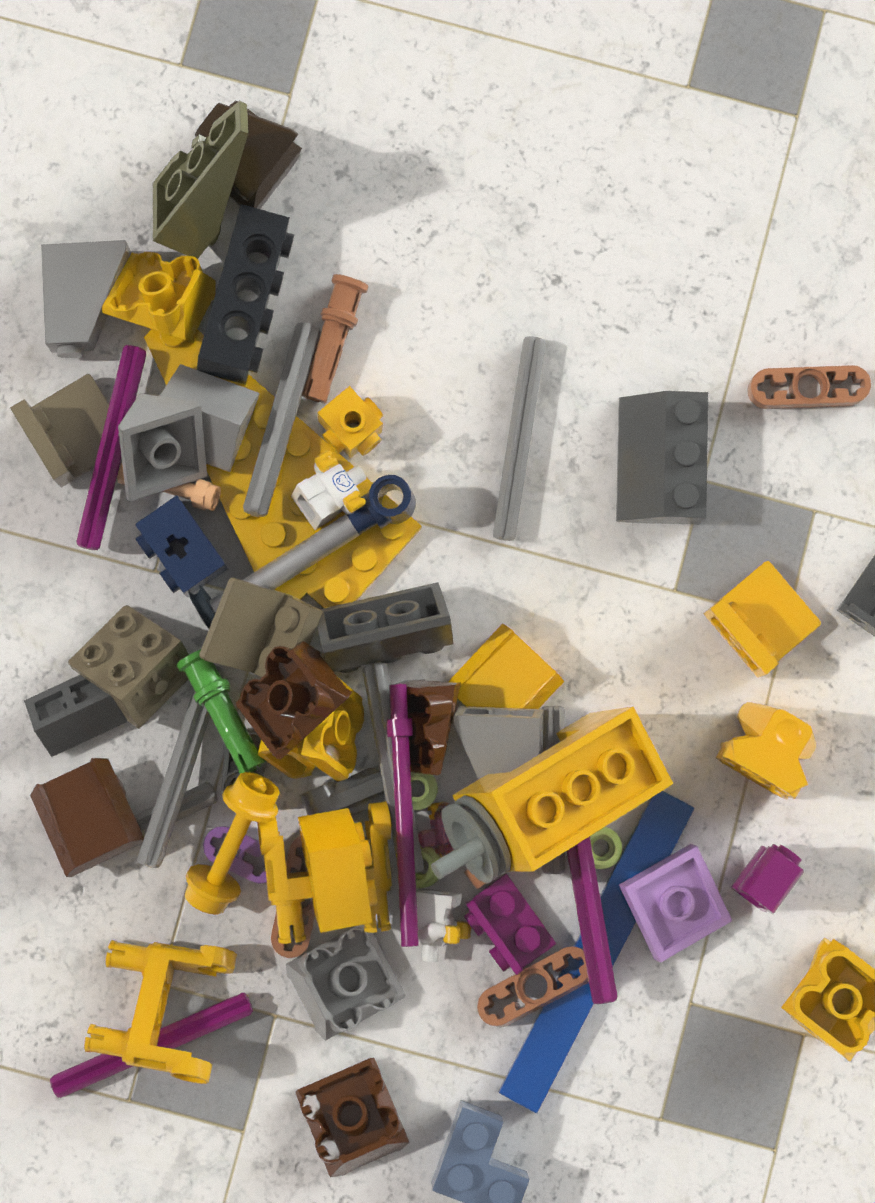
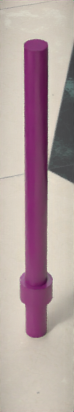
(400, 729)

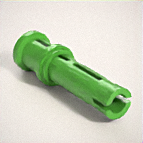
(213, 694)

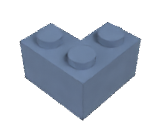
(466, 1164)

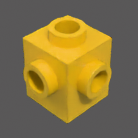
(349, 409)

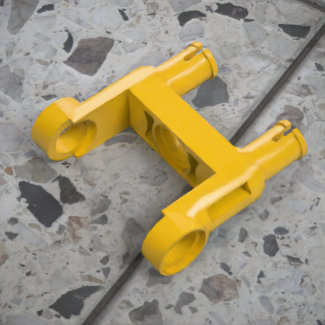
(291, 889)
(139, 1042)

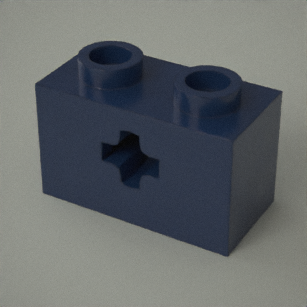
(165, 526)

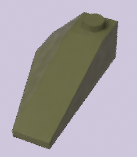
(197, 185)

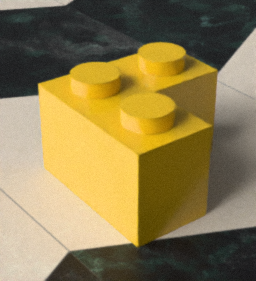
(336, 866)

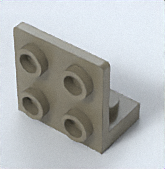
(66, 428)
(254, 622)
(133, 664)

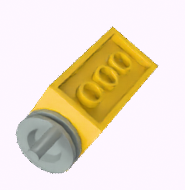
(553, 800)

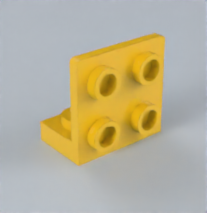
(762, 619)

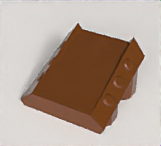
(291, 697)
(432, 711)
(87, 816)
(352, 1118)

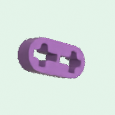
(239, 866)

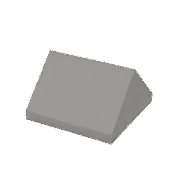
(224, 411)
(161, 445)

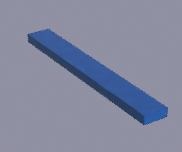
(562, 1019)

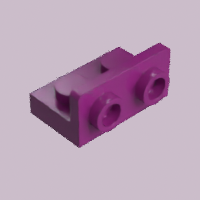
(509, 924)

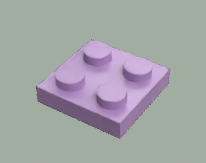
(675, 902)

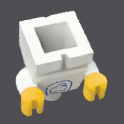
(329, 491)
(437, 923)

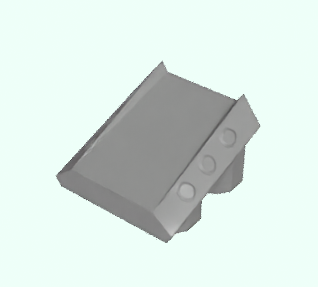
(344, 981)

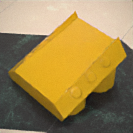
(162, 294)
(506, 674)

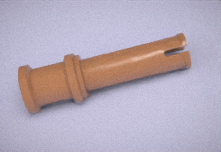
(338, 320)

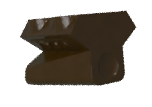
(265, 157)

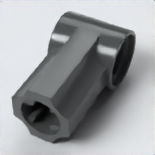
(351, 793)

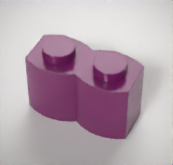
(769, 877)

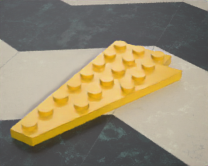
(340, 575)

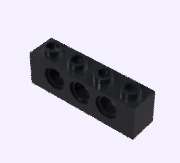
(253, 232)

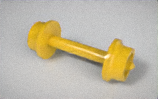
(251, 799)

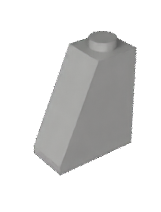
(75, 288)
(499, 737)

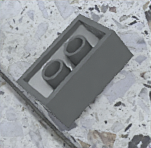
(662, 458)
(385, 628)

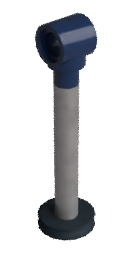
(322, 542)

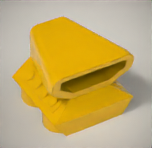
(327, 747)
(770, 749)
(836, 999)

